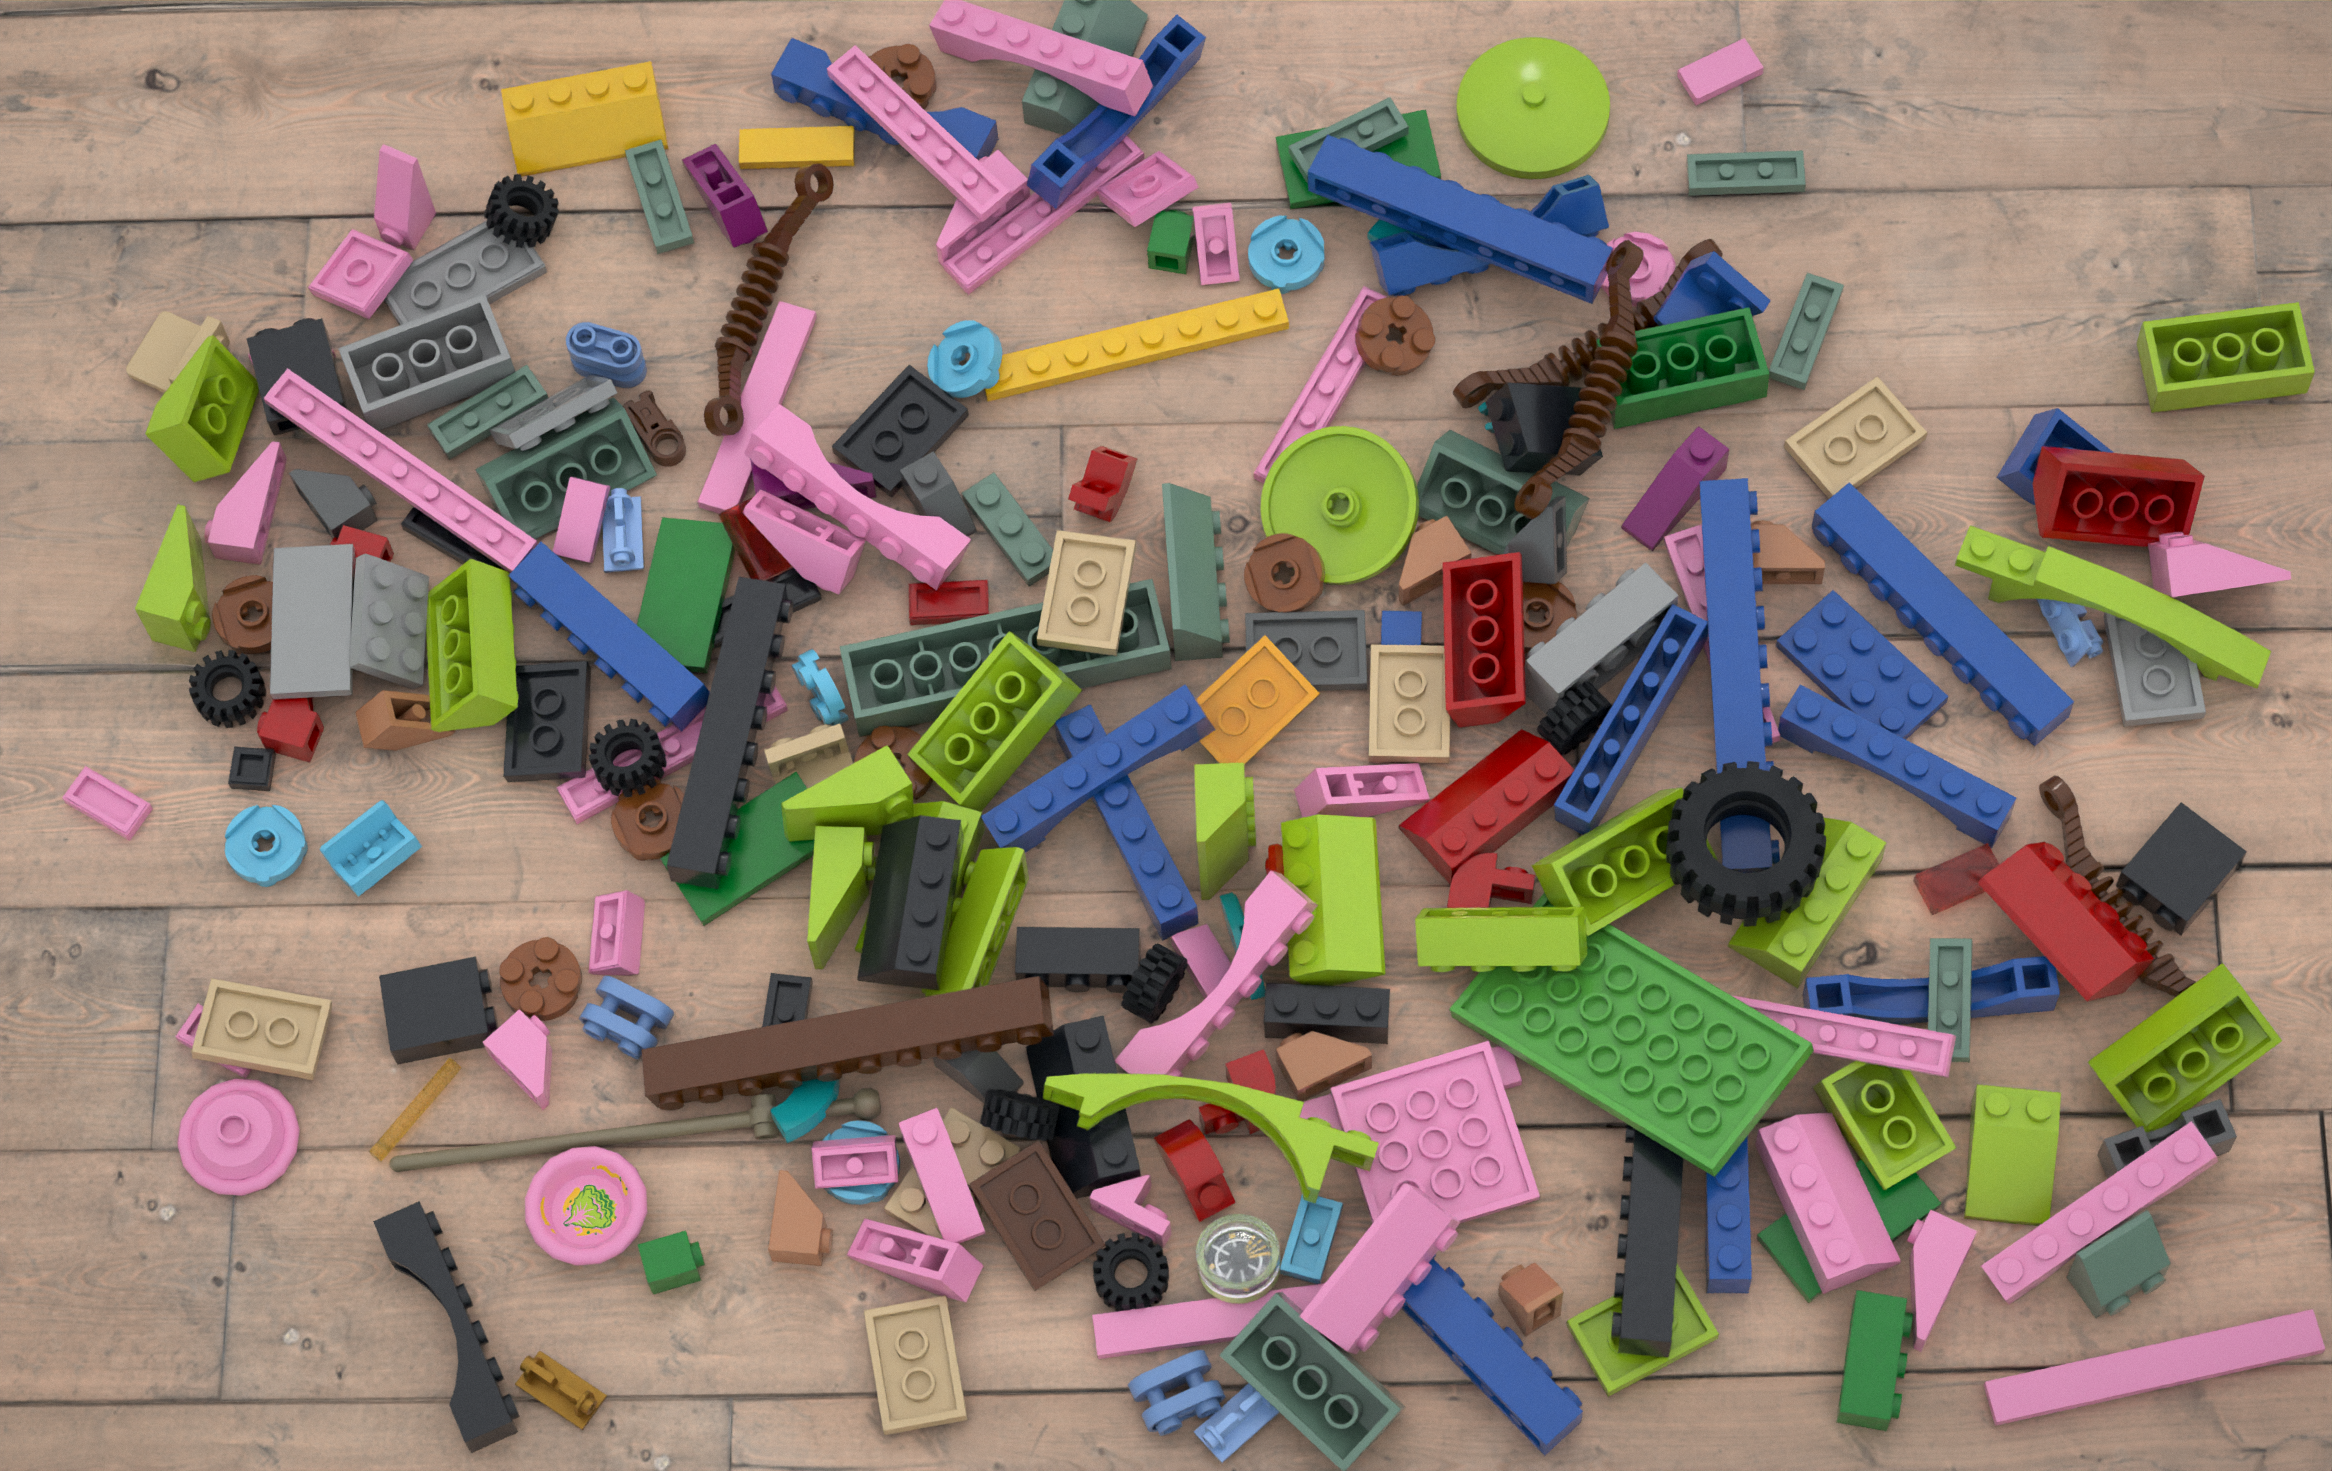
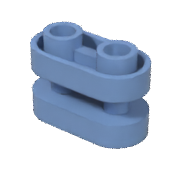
(606, 354)
(603, 1023)
(1200, 1399)

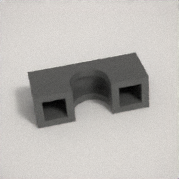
(2126, 1147)

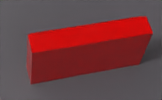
(948, 603)

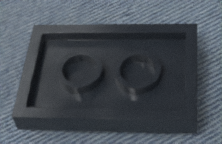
(900, 428)
(551, 723)

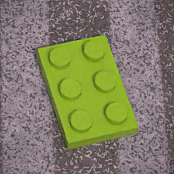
(1619, 1370)

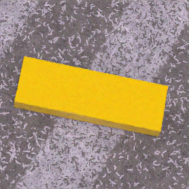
(796, 147)

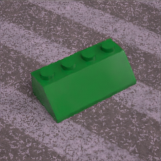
(1692, 368)

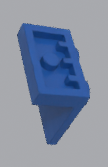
(1708, 289)

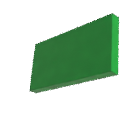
(1410, 150)
(687, 589)
(758, 853)
(1897, 1206)

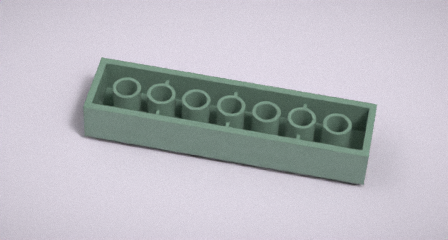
(920, 671)

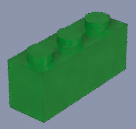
(1874, 1361)

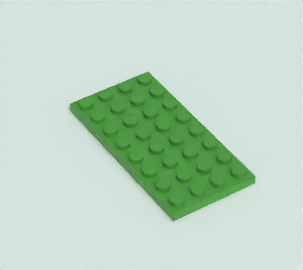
(1642, 1043)

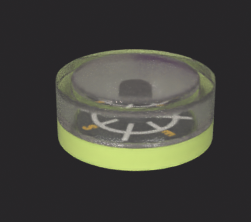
(1238, 1258)

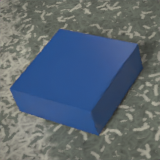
(1401, 628)

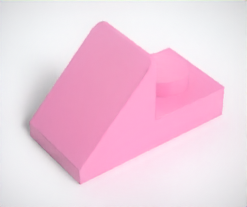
(1215, 243)
(1123, 1205)

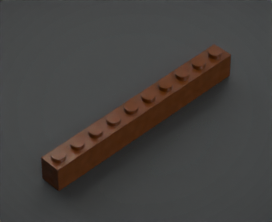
(848, 1043)

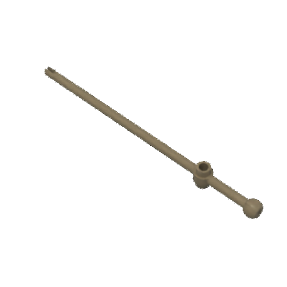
(864, 1104)

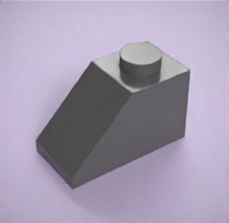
(935, 493)
(335, 500)
(1543, 545)
(980, 1072)

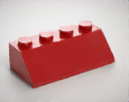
(2113, 496)
(1484, 638)
(1489, 803)
(2067, 921)

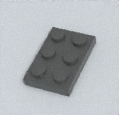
(1320, 644)

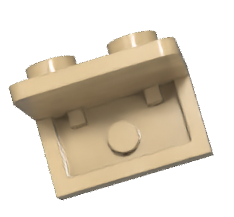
(170, 347)
(811, 756)

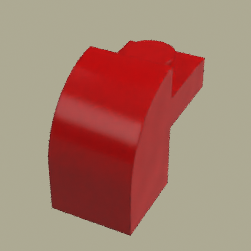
(1103, 483)
(1480, 880)
(1248, 1071)
(1195, 1168)

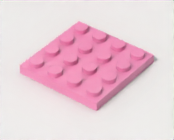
(1441, 1131)

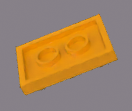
(1253, 703)

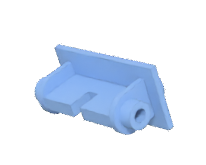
(622, 532)
(2073, 636)
(1235, 1422)

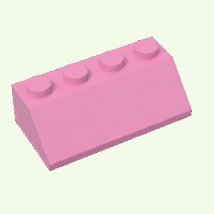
(1825, 1199)
(1381, 1269)

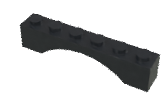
(477, 1401)

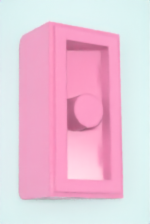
(617, 934)
(1205, 957)
(855, 1161)

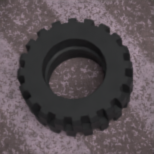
(1753, 794)

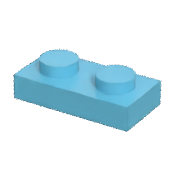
(1311, 1239)

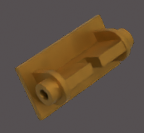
(559, 1389)

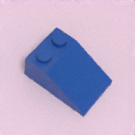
(2046, 429)

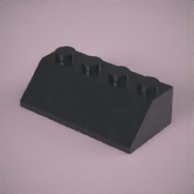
(912, 902)
(1081, 1155)

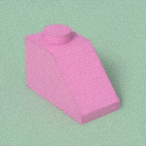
(524, 1054)

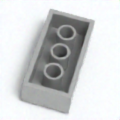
(427, 363)
(1601, 639)

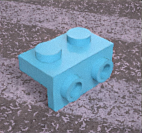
(369, 848)

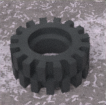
(519, 227)
(221, 668)
(1574, 718)
(621, 740)
(1154, 983)
(1019, 1114)
(1122, 1250)

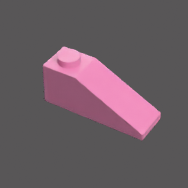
(402, 199)
(964, 225)
(246, 512)
(809, 543)
(1361, 790)
(941, 1177)
(917, 1259)
(1934, 1265)

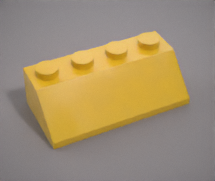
(583, 118)

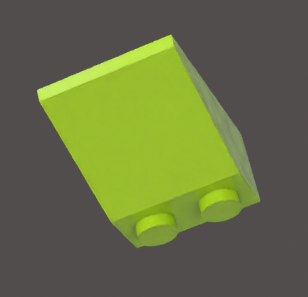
(205, 412)
(175, 593)
(861, 795)
(839, 886)
(1885, 1119)
(2012, 1154)

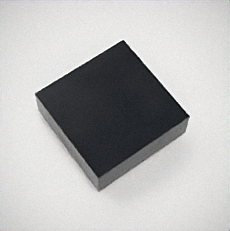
(252, 768)

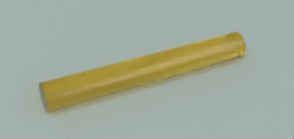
(415, 1109)

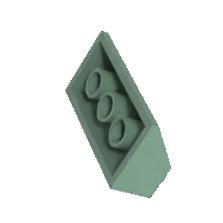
(1106, 23)
(533, 483)
(1480, 495)
(1193, 574)
(1312, 1381)

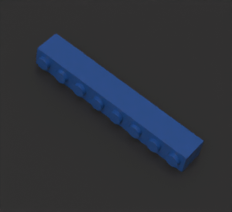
(1459, 218)
(1941, 615)

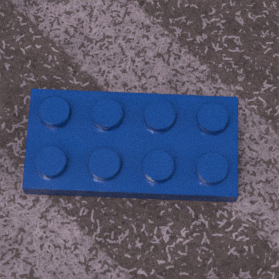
(1860, 667)

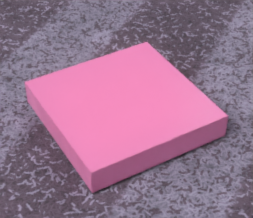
(1147, 188)
(360, 274)

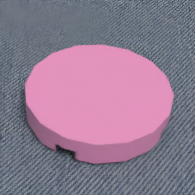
(1654, 269)

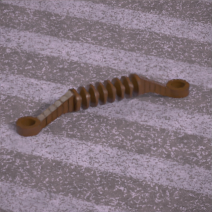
(756, 295)
(1554, 371)
(1601, 387)
(2060, 800)

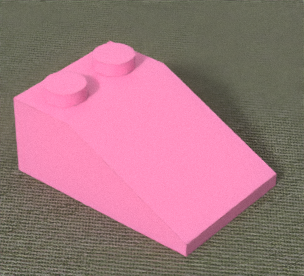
(2192, 567)

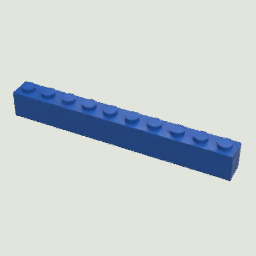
(1737, 657)

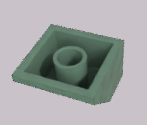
(2120, 1266)

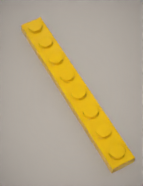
(1139, 343)

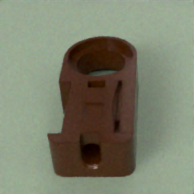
(653, 428)

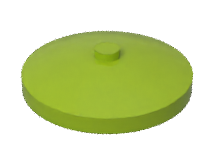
(1533, 108)
(1345, 498)

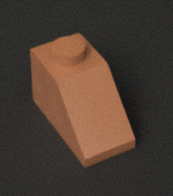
(1429, 548)
(1785, 556)
(397, 721)
(1319, 1062)
(797, 1226)
(1530, 1297)

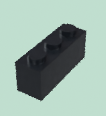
(1078, 956)
(1335, 1011)

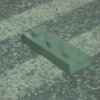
(1368, 129)
(1745, 173)
(659, 196)
(1805, 331)
(475, 417)
(1010, 528)
(1951, 992)

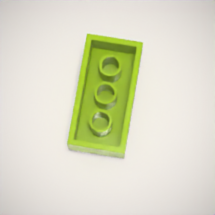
(2225, 357)

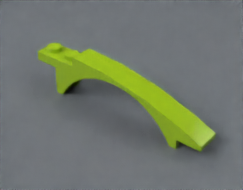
(2059, 576)
(1304, 1142)

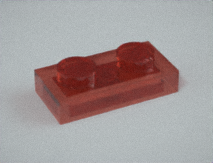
(754, 549)
(1955, 879)

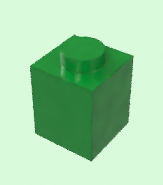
(1171, 241)
(671, 1262)

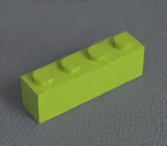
(1501, 938)

